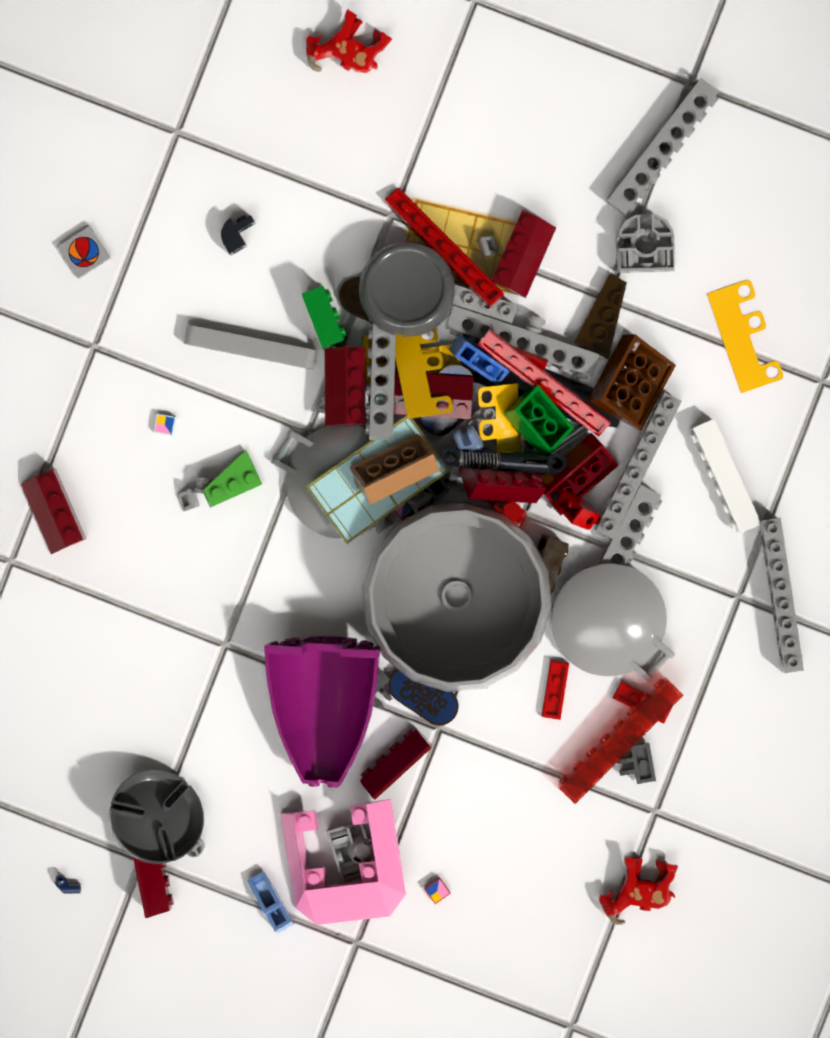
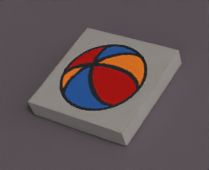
(84, 252)

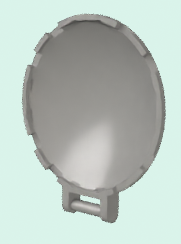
(310, 461)
(610, 621)

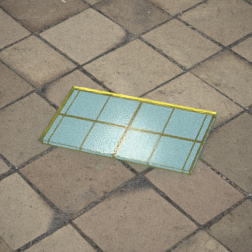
(342, 498)

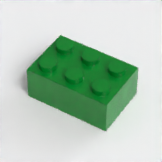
(324, 317)
(539, 420)

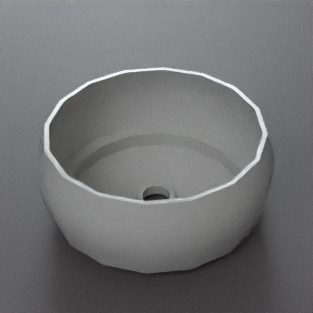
(467, 643)

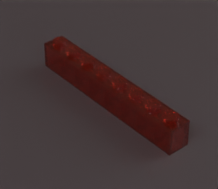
(620, 739)

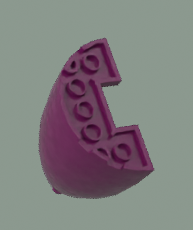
(322, 702)

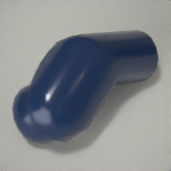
(66, 887)

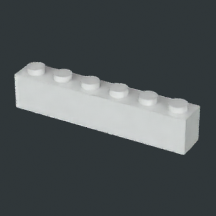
(726, 476)

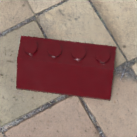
(523, 254)
(345, 386)
(457, 387)
(585, 468)
(502, 485)
(53, 511)
(395, 763)
(153, 888)

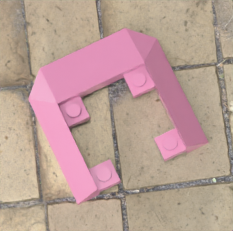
(381, 882)

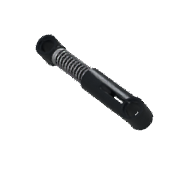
(505, 461)

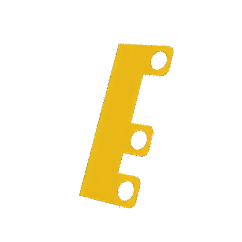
(736, 336)
(413, 379)
(503, 430)

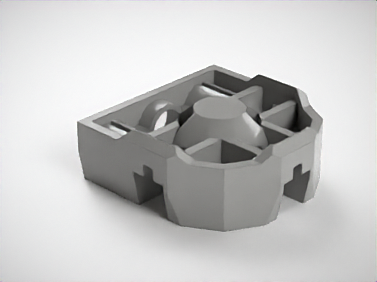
(639, 238)
(355, 848)

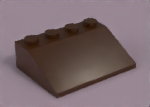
(632, 381)

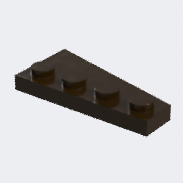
(601, 322)

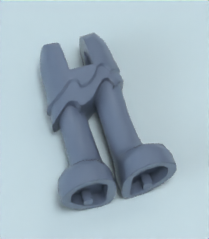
(470, 441)

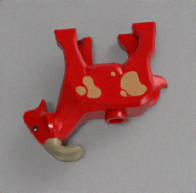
(347, 49)
(640, 892)

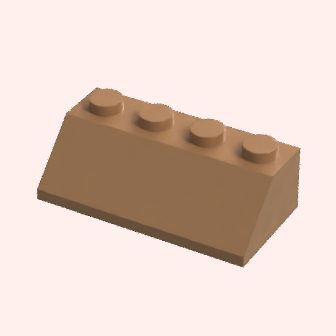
(394, 468)

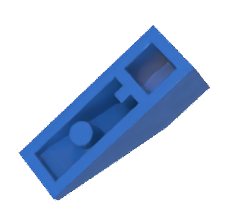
(478, 359)

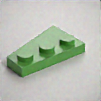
(233, 481)

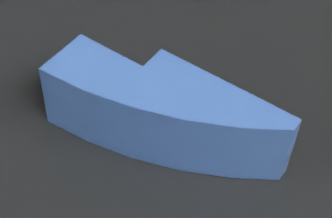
(270, 902)

